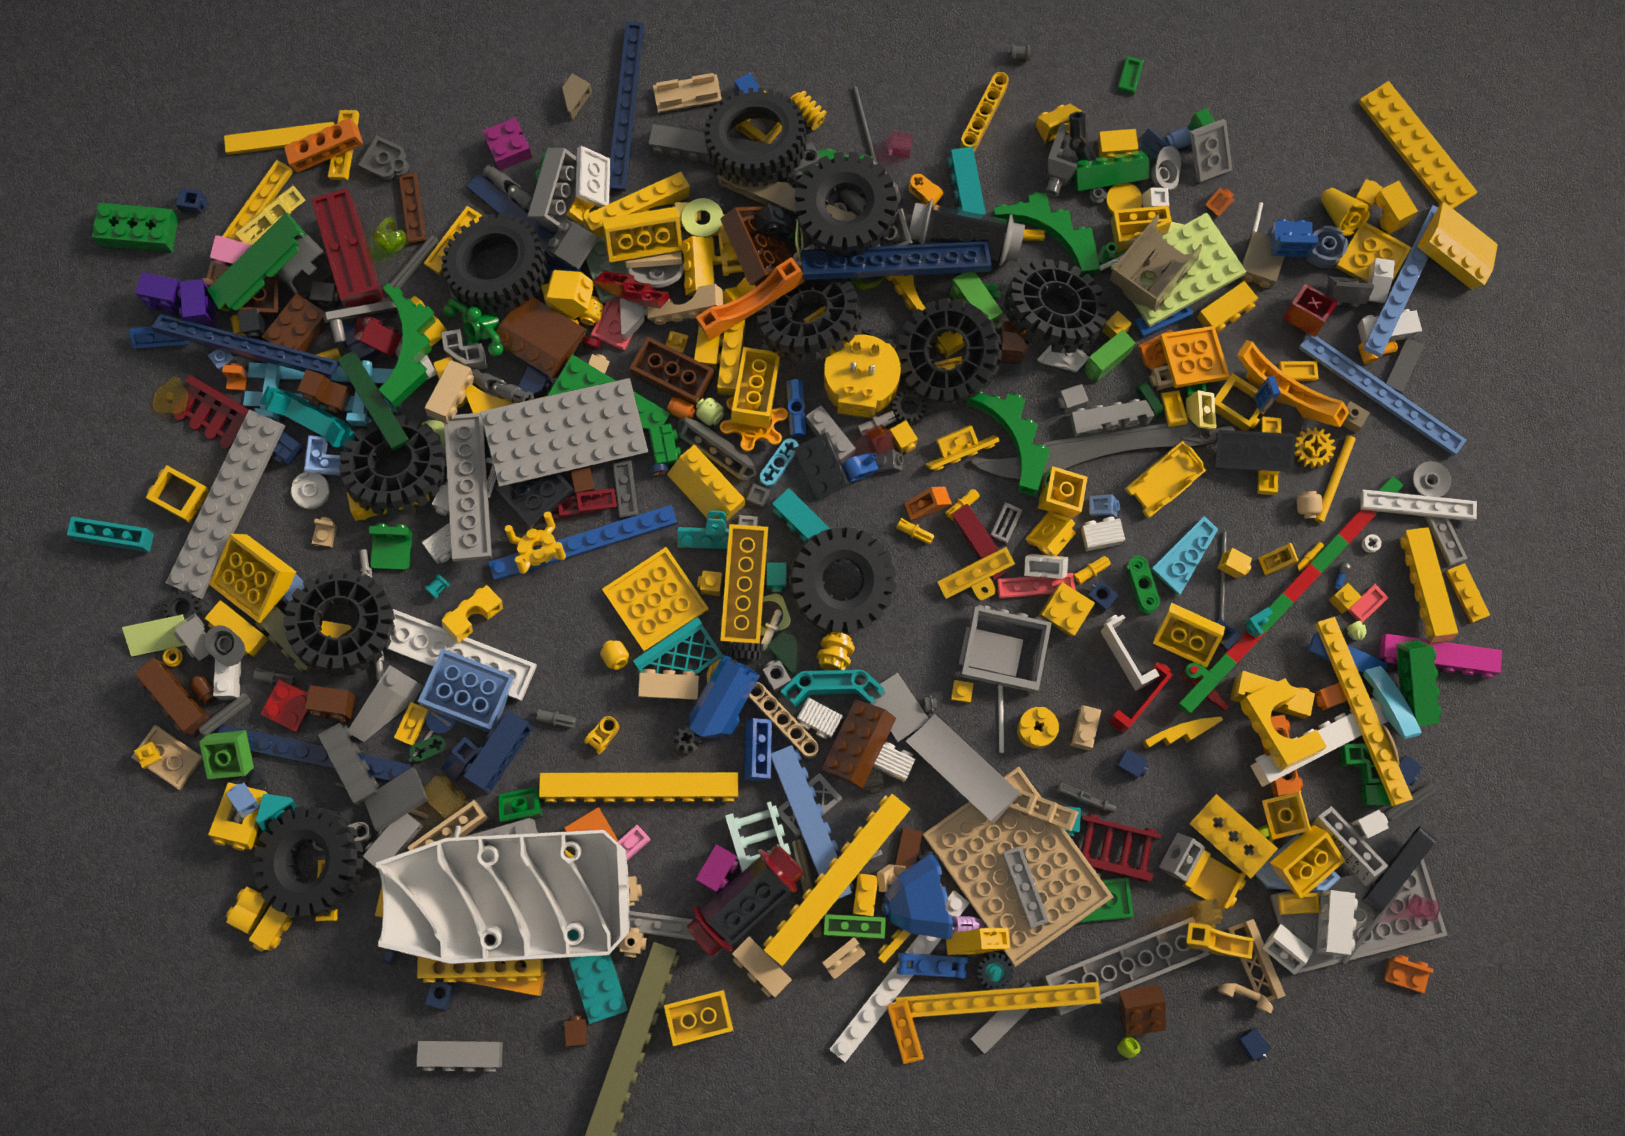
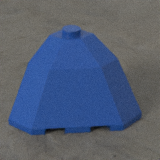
(919, 901)

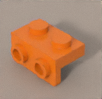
(1152, 352)

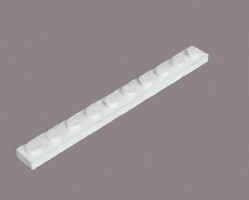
(889, 989)

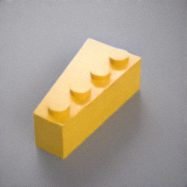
(1248, 683)

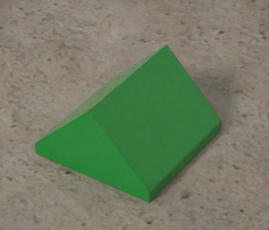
(519, 805)

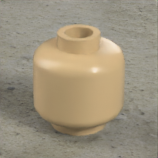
(1309, 504)

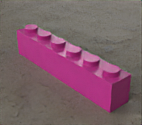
(1449, 656)

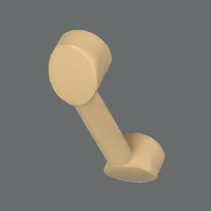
(1263, 1003)

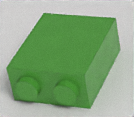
(1109, 356)

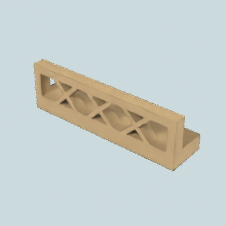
(1264, 962)

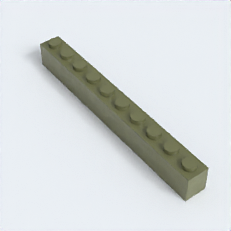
(632, 1041)

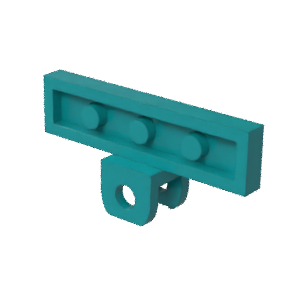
(713, 536)

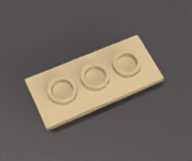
(687, 93)

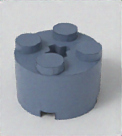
(1329, 249)

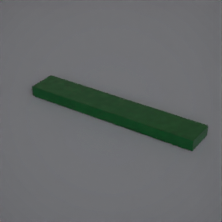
(373, 400)

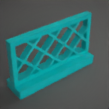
(671, 642)

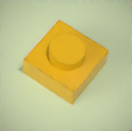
(962, 691)

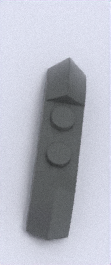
(716, 448)

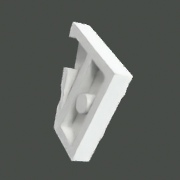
(1063, 360)

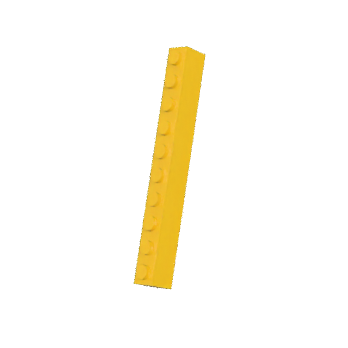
(638, 786)
(836, 880)

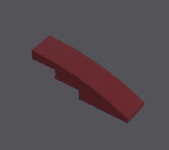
(626, 288)
(585, 503)
(975, 534)

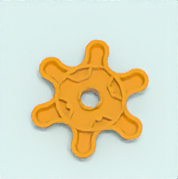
(753, 433)

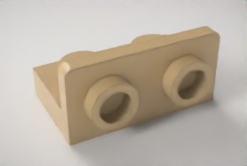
(843, 958)

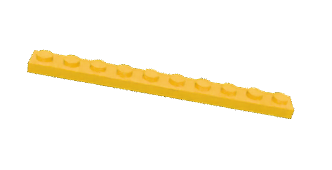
(1363, 712)
(1003, 999)

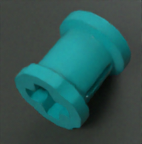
(437, 586)

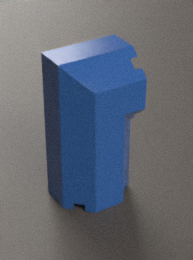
(722, 699)

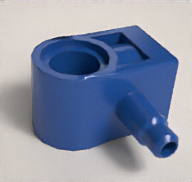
(860, 466)

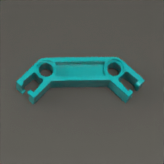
(310, 416)
(831, 683)

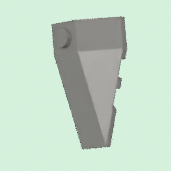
(386, 701)

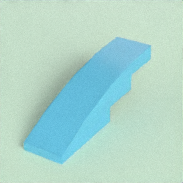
(1394, 705)

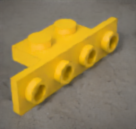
(959, 444)

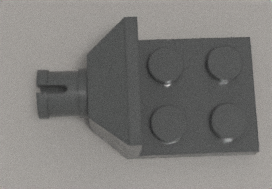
(1058, 171)

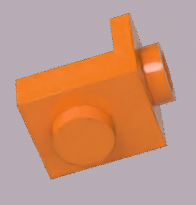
(236, 376)

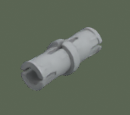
(884, 419)

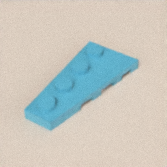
(1183, 558)

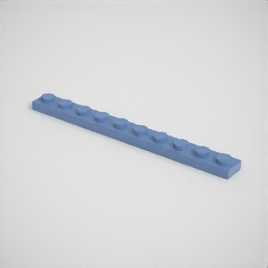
(1399, 294)
(1383, 394)

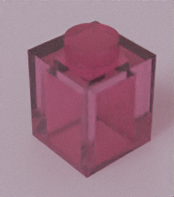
(900, 144)

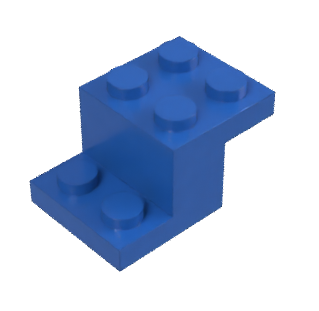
(1292, 238)

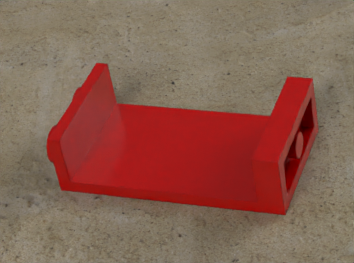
(1121, 721)

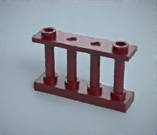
(1121, 868)

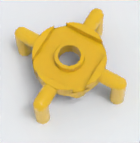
(533, 538)

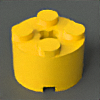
(1041, 717)

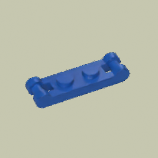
(932, 965)

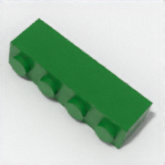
(1111, 171)

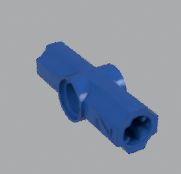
(796, 398)

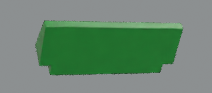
(261, 260)

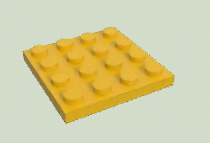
(655, 599)

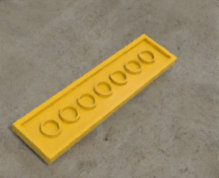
(1417, 146)

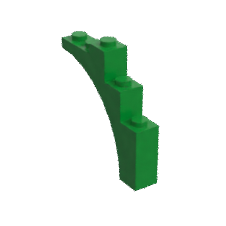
(1037, 213)
(415, 346)
(1008, 414)

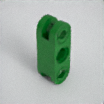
(1141, 595)

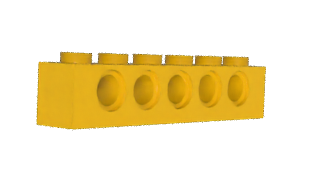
(427, 971)

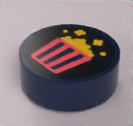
(658, 470)

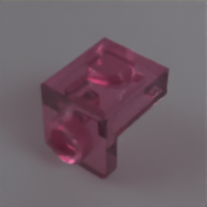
(1424, 908)

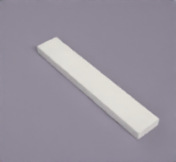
(1418, 505)

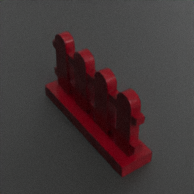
(205, 408)

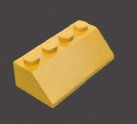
(705, 484)

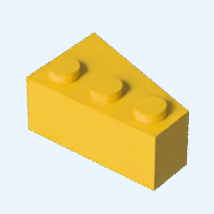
(1130, 223)

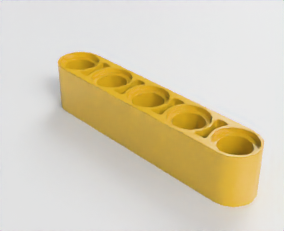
(985, 105)

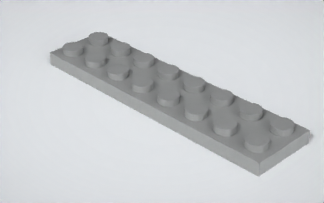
(467, 488)

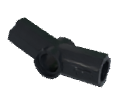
(1078, 131)

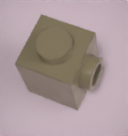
(1355, 418)

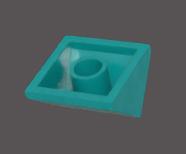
(271, 808)

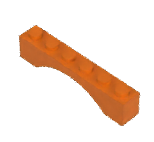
(723, 317)

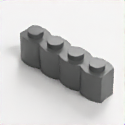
(348, 763)

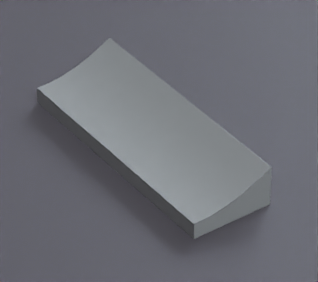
(963, 768)

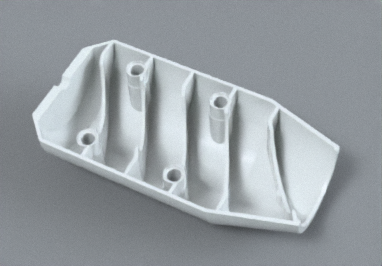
(528, 896)

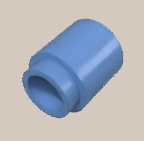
(1179, 138)

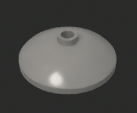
(658, 275)

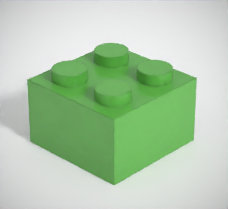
(226, 754)

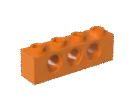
(323, 145)
(1281, 786)

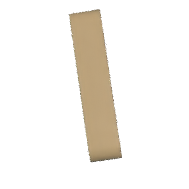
(786, 729)

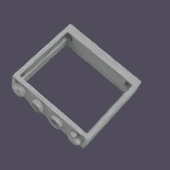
(998, 679)

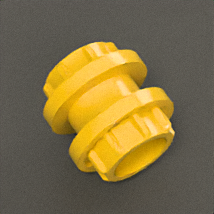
(835, 651)

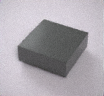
(758, 496)

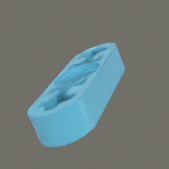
(775, 477)

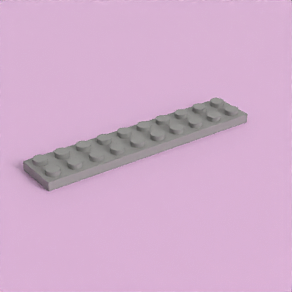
(225, 503)

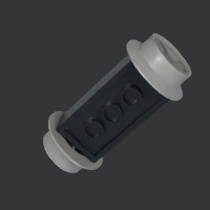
(960, 226)

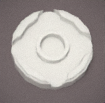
(310, 490)

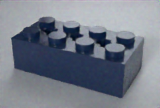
(498, 751)

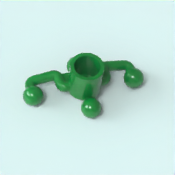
(477, 325)

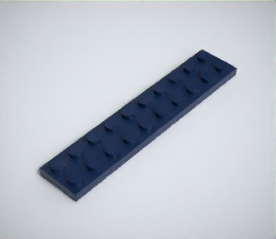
(897, 261)

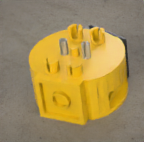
(862, 375)

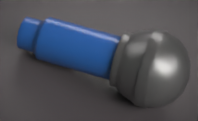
(1344, 569)

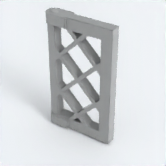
(830, 790)

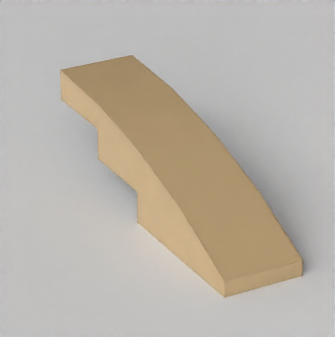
(1044, 810)

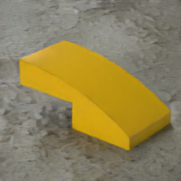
(578, 210)

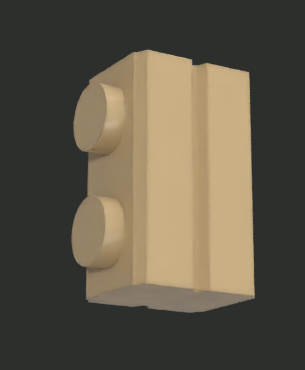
(1085, 728)

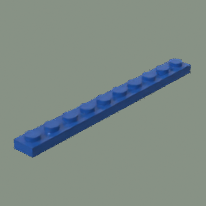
(594, 539)

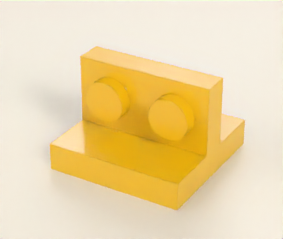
(1052, 534)

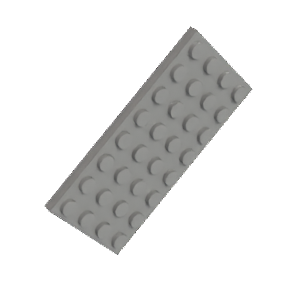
(563, 432)
(1392, 931)

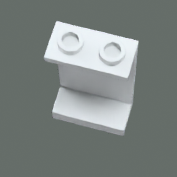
(1123, 657)

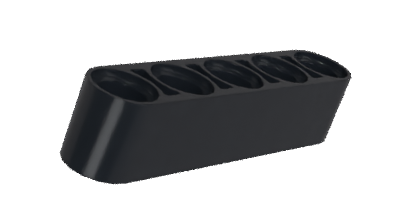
(1399, 869)

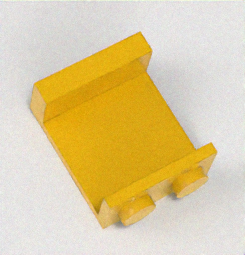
(1215, 881)

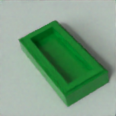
(1130, 75)

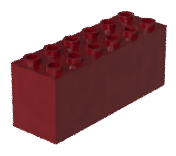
(347, 249)

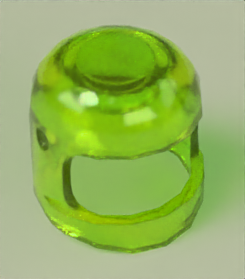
(389, 239)

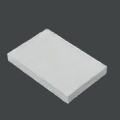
(592, 177)

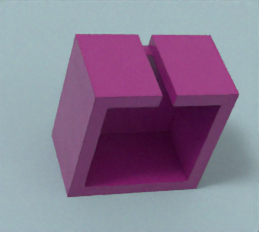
(507, 144)
(717, 869)

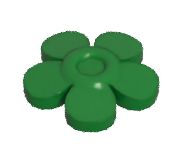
(993, 290)

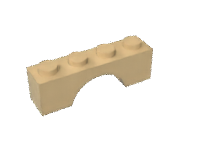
(704, 298)

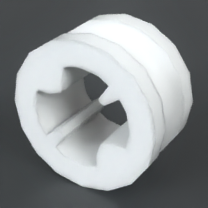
(1367, 548)

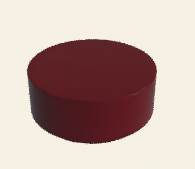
(591, 342)

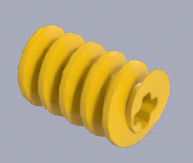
(811, 115)

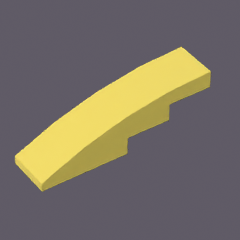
(269, 215)

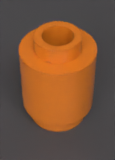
(681, 408)

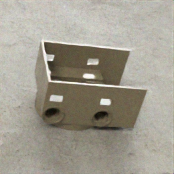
(1156, 256)

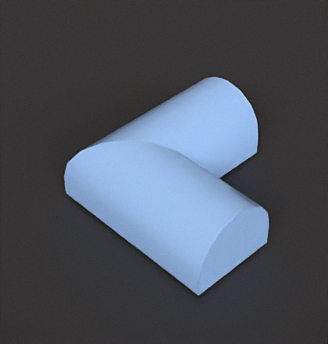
(317, 460)

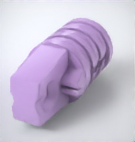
(968, 923)

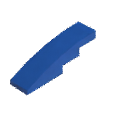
(1362, 660)

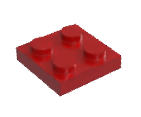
(286, 705)

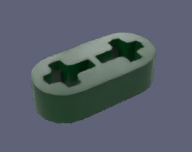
(1146, 393)
(425, 744)

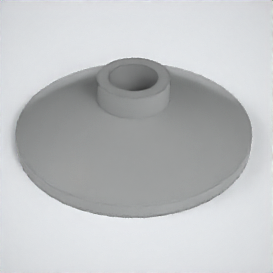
(1437, 473)

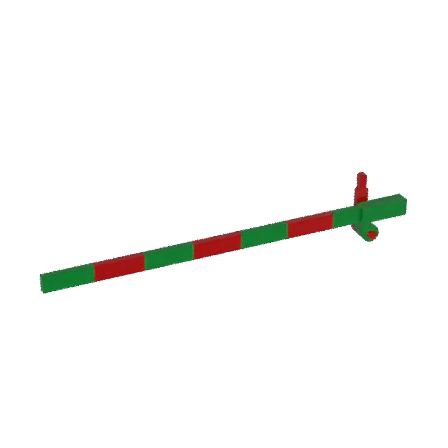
(1205, 681)

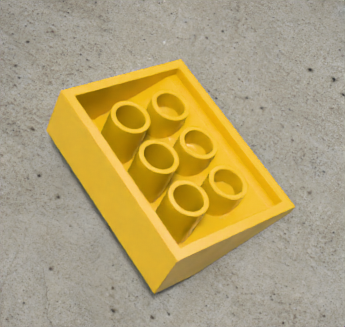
(1459, 247)
(251, 576)

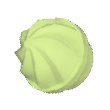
(1356, 630)

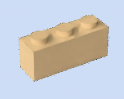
(449, 392)
(668, 685)
(761, 967)

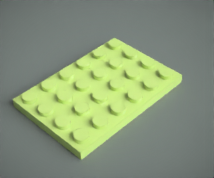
(1212, 270)

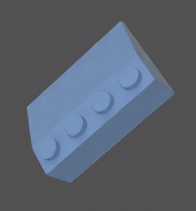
(466, 691)

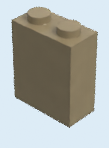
(1259, 263)

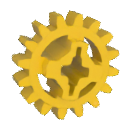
(1320, 442)

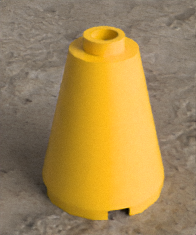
(1345, 210)

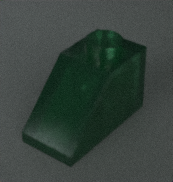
(785, 649)

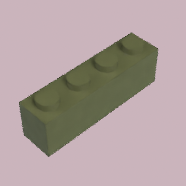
(274, 625)

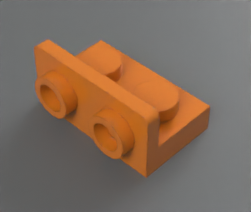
(1407, 974)

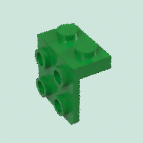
(391, 547)

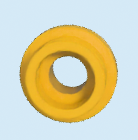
(167, 657)

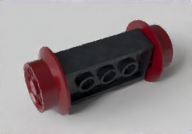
(745, 900)

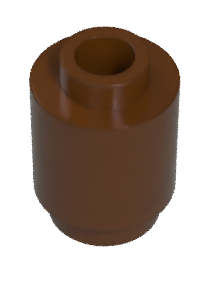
(202, 689)

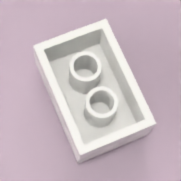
(1336, 923)

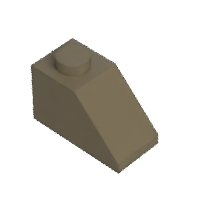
(576, 93)

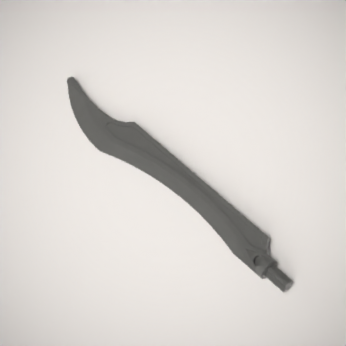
(1076, 450)

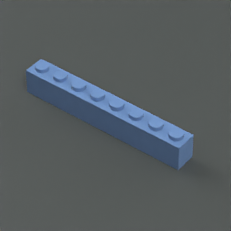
(806, 811)

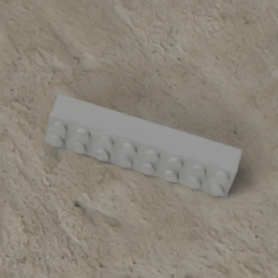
(1130, 962)

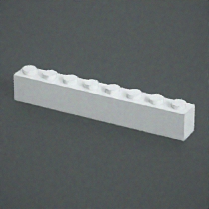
(1334, 736)

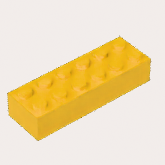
(744, 583)

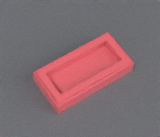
(1368, 603)

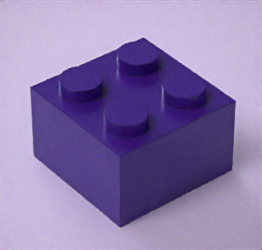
(159, 293)
(196, 303)

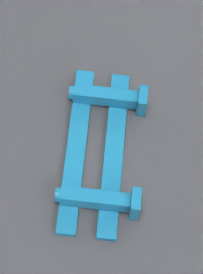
(274, 373)

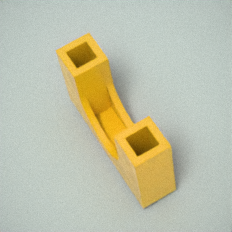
(1284, 751)

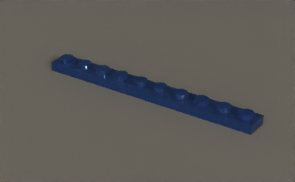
(626, 105)
(244, 346)
(314, 753)

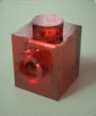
(880, 439)

